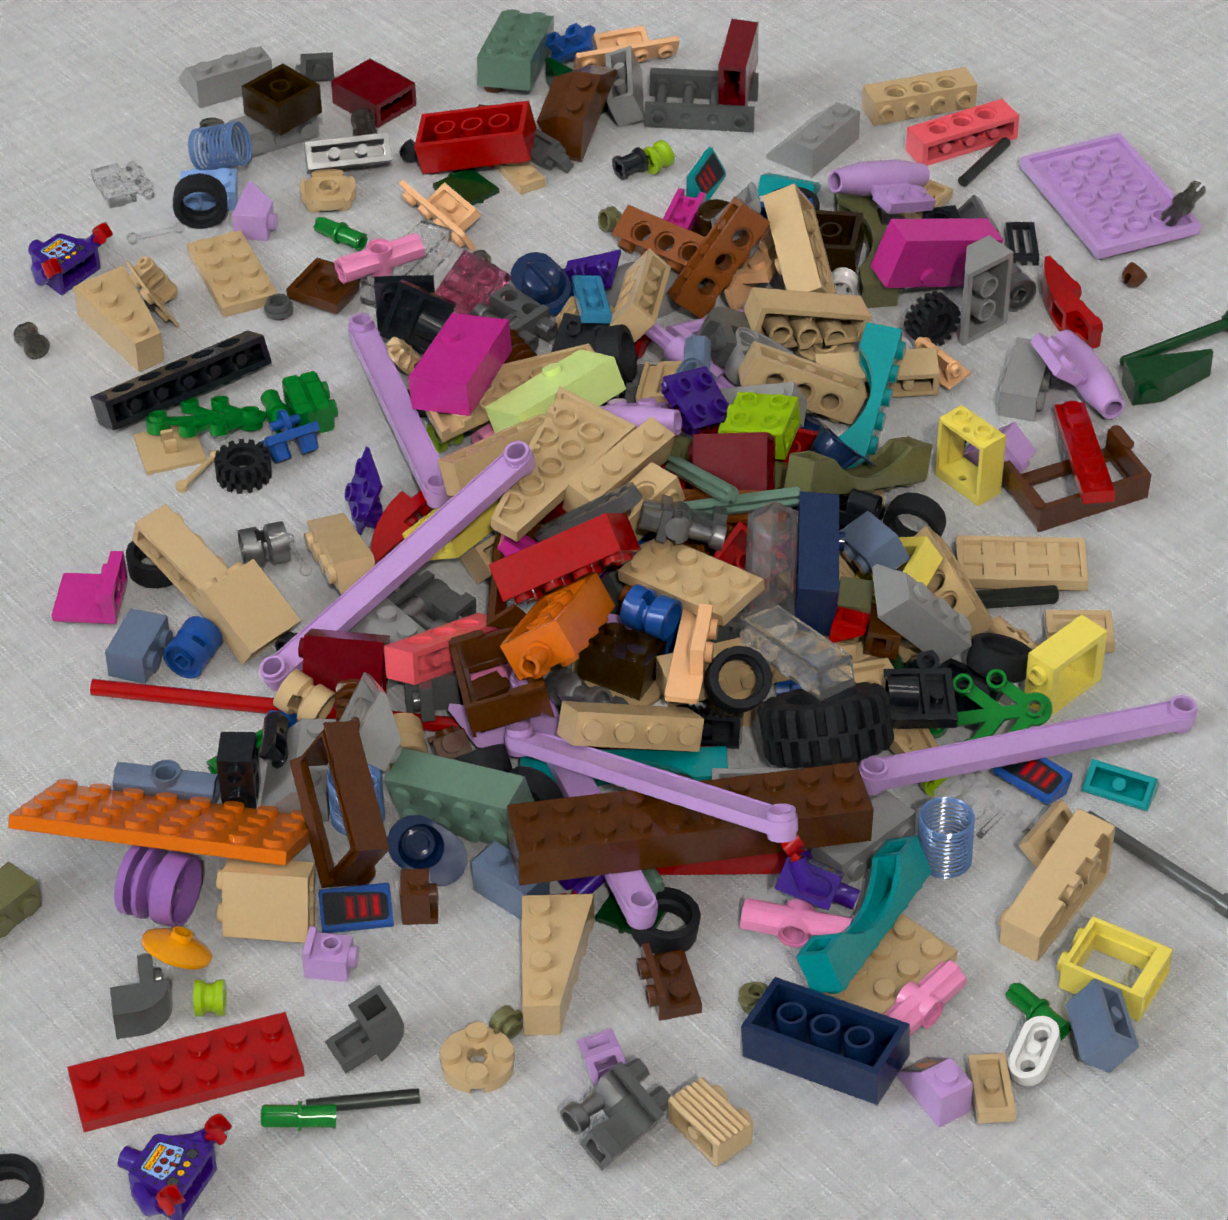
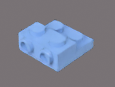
(204, 201)

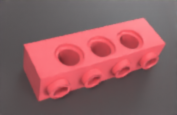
(962, 132)
(428, 653)

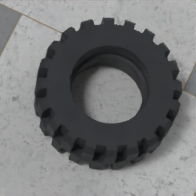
(837, 730)

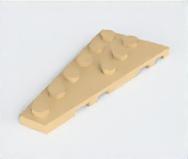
(507, 379)
(563, 447)

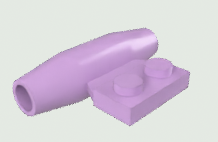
(892, 183)
(1079, 365)
(645, 408)

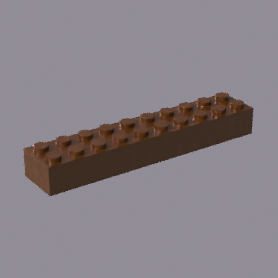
(642, 832)

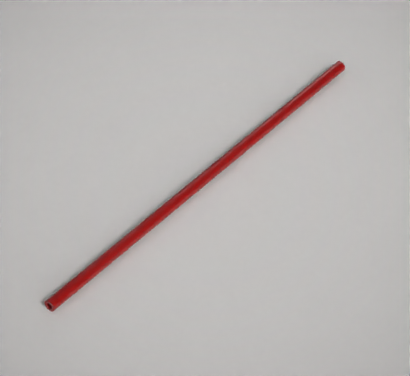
(226, 701)

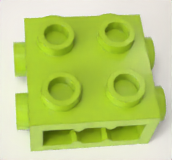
(765, 413)

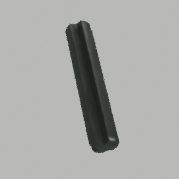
(1019, 596)

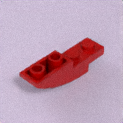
(1063, 304)
(395, 520)

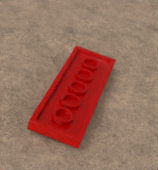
(185, 1071)

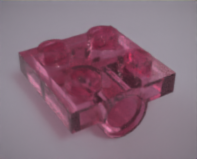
(471, 282)

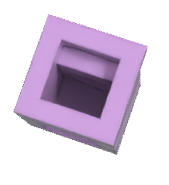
(329, 956)
(600, 1053)

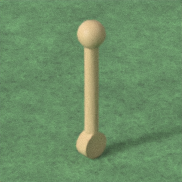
(182, 485)

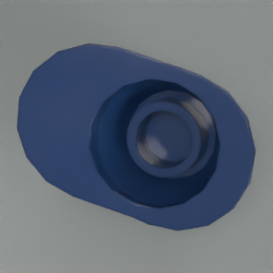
(541, 279)
(832, 446)
(424, 844)

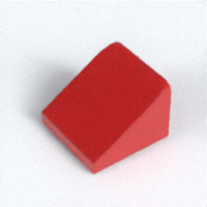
(848, 624)

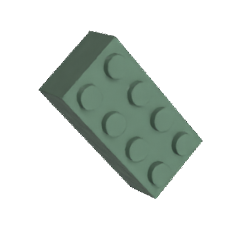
(514, 50)
(456, 794)

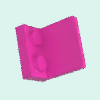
(92, 596)

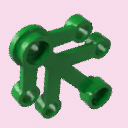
(245, 418)
(995, 714)

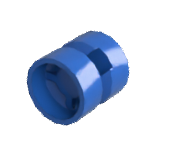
(647, 610)
(192, 647)

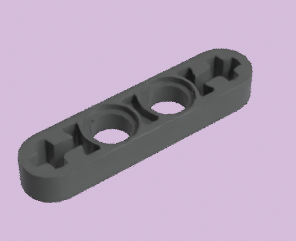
(615, 501)

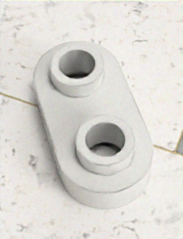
(1034, 1054)

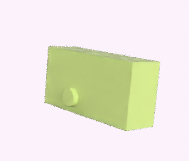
(582, 373)

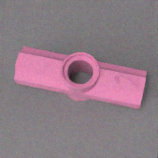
(379, 258)
(791, 922)
(924, 1001)

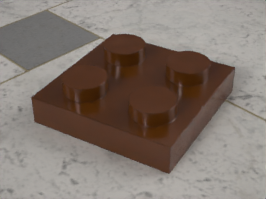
(322, 288)

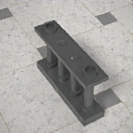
(686, 115)

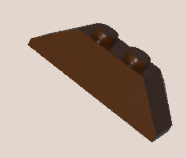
(575, 107)

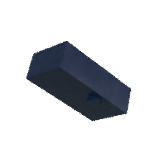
(818, 560)
(826, 1040)

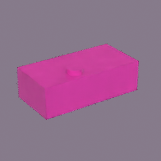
(928, 251)
(460, 364)

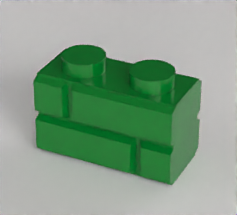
(310, 400)

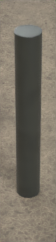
(984, 161)
(369, 1100)

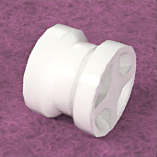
(847, 278)

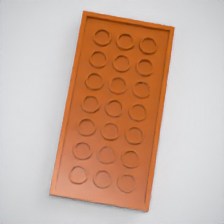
(164, 822)

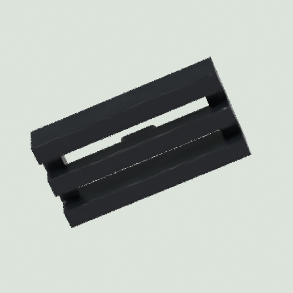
(1022, 255)

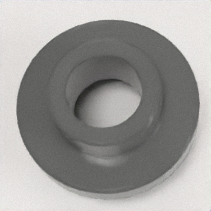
(278, 306)

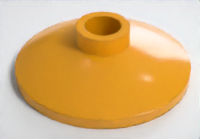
(176, 947)

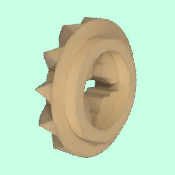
(402, 354)

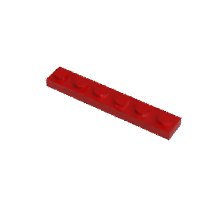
(1084, 453)

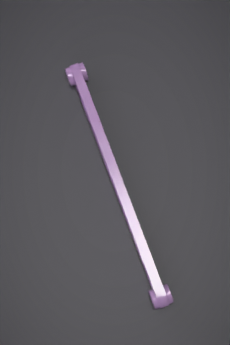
(398, 409)
(408, 556)
(1027, 744)
(775, 820)
(629, 888)

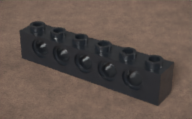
(181, 379)

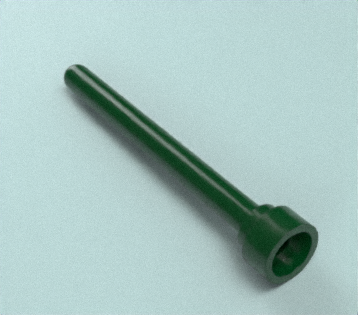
(1180, 340)

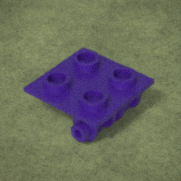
(596, 265)
(696, 397)
(364, 493)

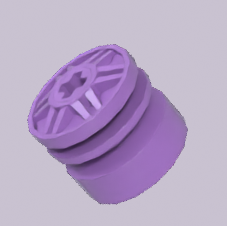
(158, 885)

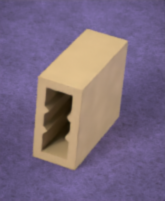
(246, 610)
(267, 900)

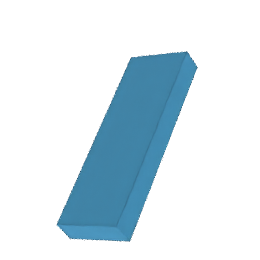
(591, 299)

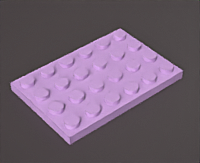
(1107, 195)

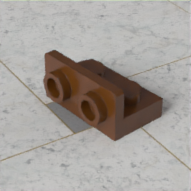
(669, 983)

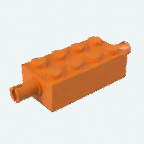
(558, 627)

